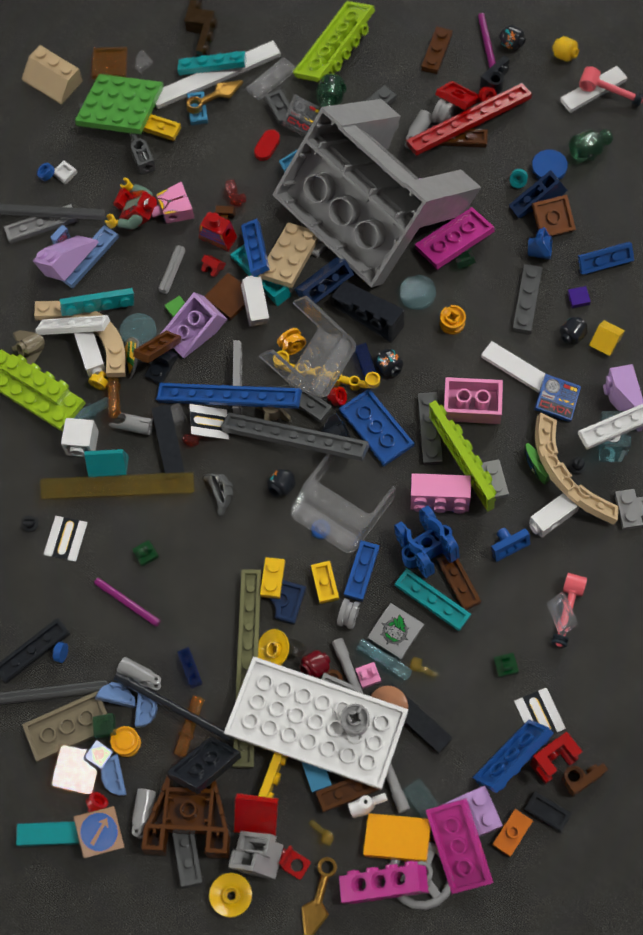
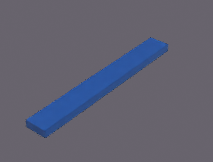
(229, 395)

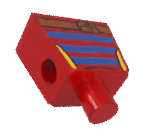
(217, 231)

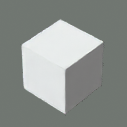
(79, 436)

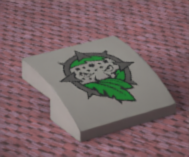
(396, 630)

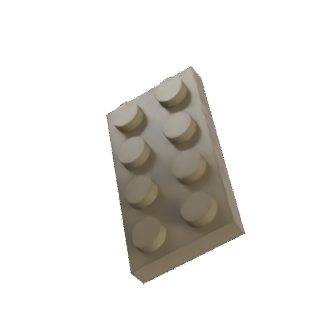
(66, 726)

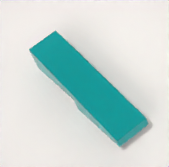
(274, 291)
(46, 834)

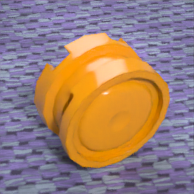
(452, 319)
(291, 341)
(126, 741)

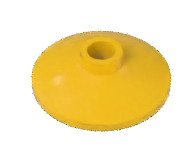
(274, 646)
(222, 887)

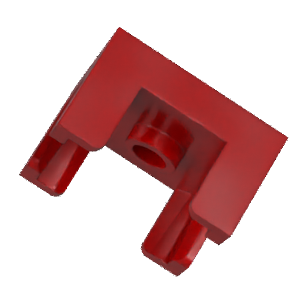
(561, 746)

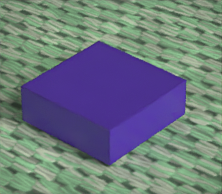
(579, 297)

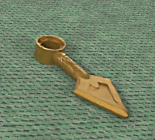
(223, 90)
(314, 912)

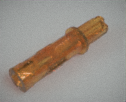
(113, 387)
(187, 732)

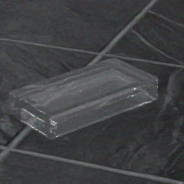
(562, 613)

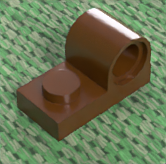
(584, 780)

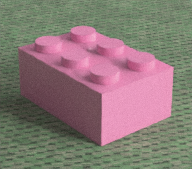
(473, 400)
(441, 492)

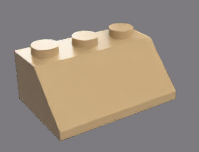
(51, 75)

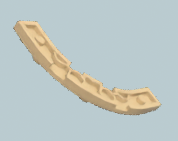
(110, 336)
(558, 473)

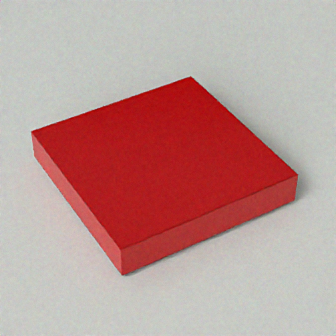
(457, 95)
(256, 814)

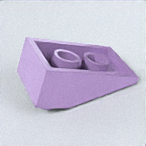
(63, 257)
(195, 323)
(623, 388)
(482, 810)

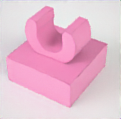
(368, 675)

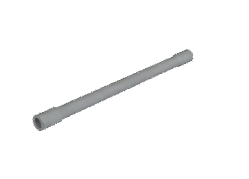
(343, 655)

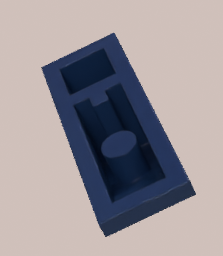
(545, 188)

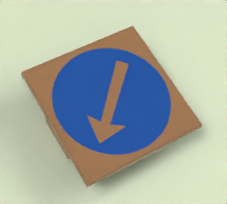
(98, 832)

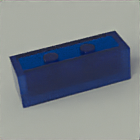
(364, 359)
(190, 667)

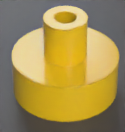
(98, 381)

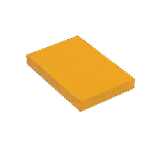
(397, 837)

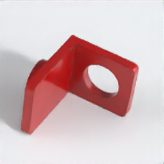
(288, 857)

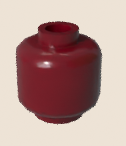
(315, 664)

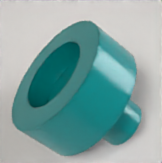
(518, 178)

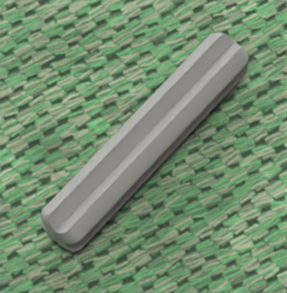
(171, 269)

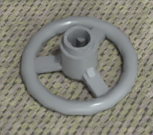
(438, 897)

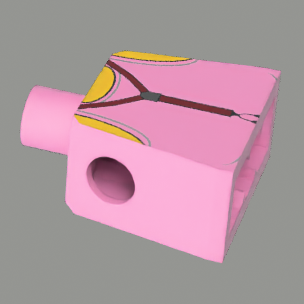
(173, 204)

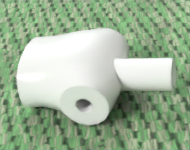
(365, 804)

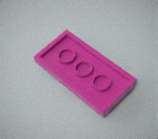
(454, 238)
(459, 846)

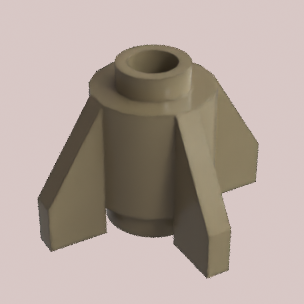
(29, 345)
(274, 413)

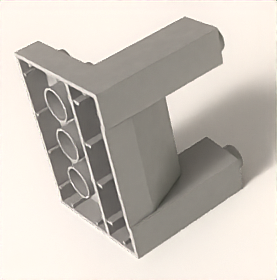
(360, 194)

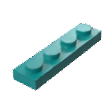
(212, 63)
(97, 302)
(432, 600)

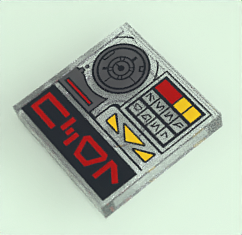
(300, 115)

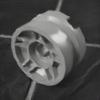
(442, 111)
(348, 614)
(358, 727)

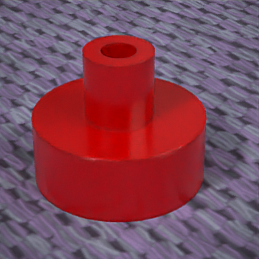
(486, 93)
(337, 396)
(96, 801)

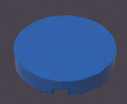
(547, 161)

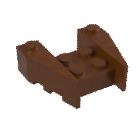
(187, 813)

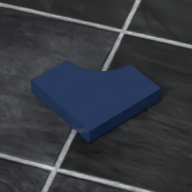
(290, 602)

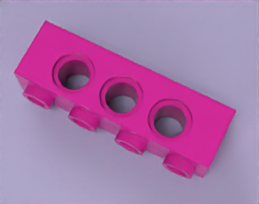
(414, 883)

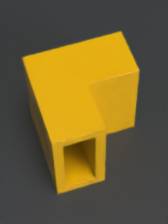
(606, 337)

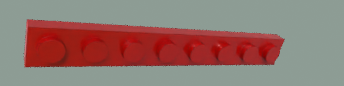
(468, 119)

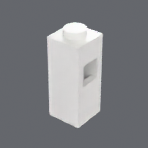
(255, 301)
(90, 352)
(552, 515)

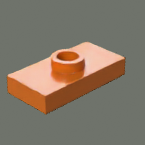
(512, 833)

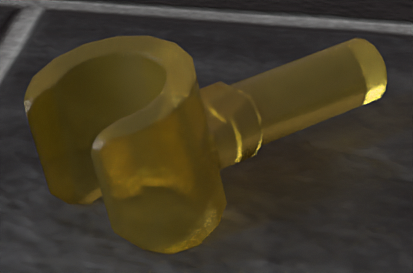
(416, 665)
(327, 837)

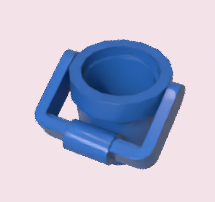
(541, 245)

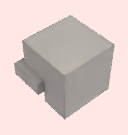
(256, 855)

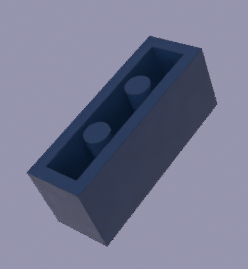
(325, 280)

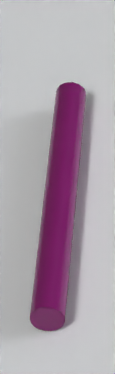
(486, 38)
(127, 602)

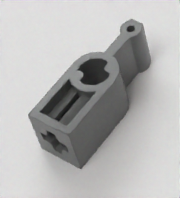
(142, 154)

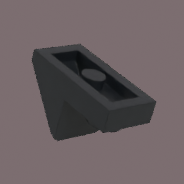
(161, 367)

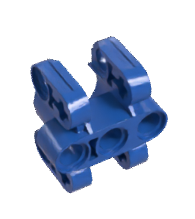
(433, 536)

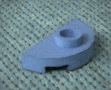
(116, 694)
(145, 711)
(112, 776)

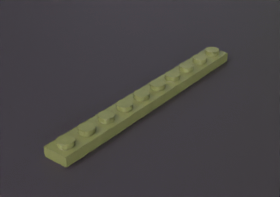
(247, 646)

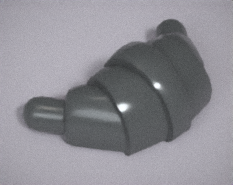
(222, 490)

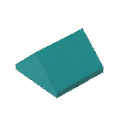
(106, 462)

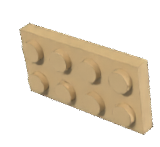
(290, 255)

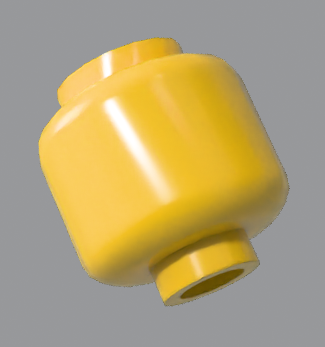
(565, 48)

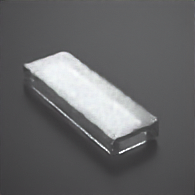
(271, 78)

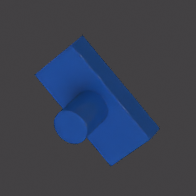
(509, 543)

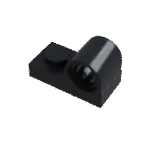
(495, 75)

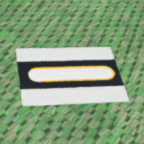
(207, 421)
(65, 538)
(540, 709)

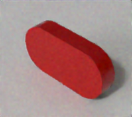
(267, 145)

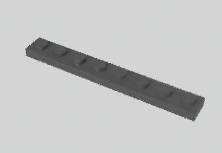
(295, 436)

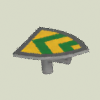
(131, 362)

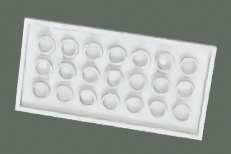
(303, 721)

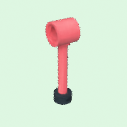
(591, 79)
(573, 586)

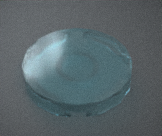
(417, 292)
(138, 326)

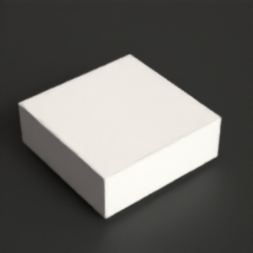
(65, 172)

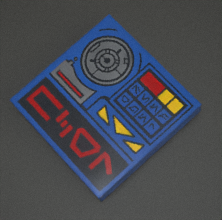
(557, 397)

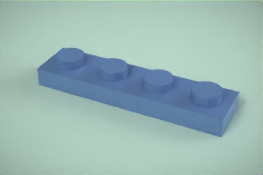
(106, 239)

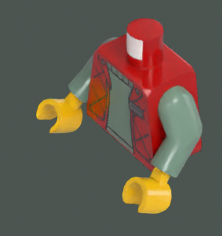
(137, 207)

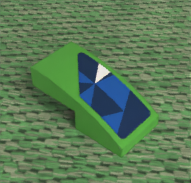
(533, 460)

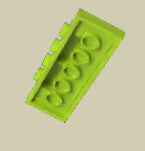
(335, 42)
(37, 390)
(462, 453)

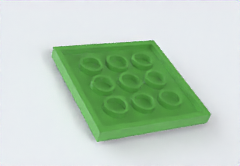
(119, 104)

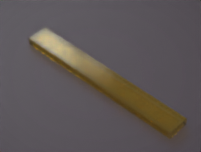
(117, 485)

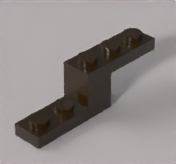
(202, 22)

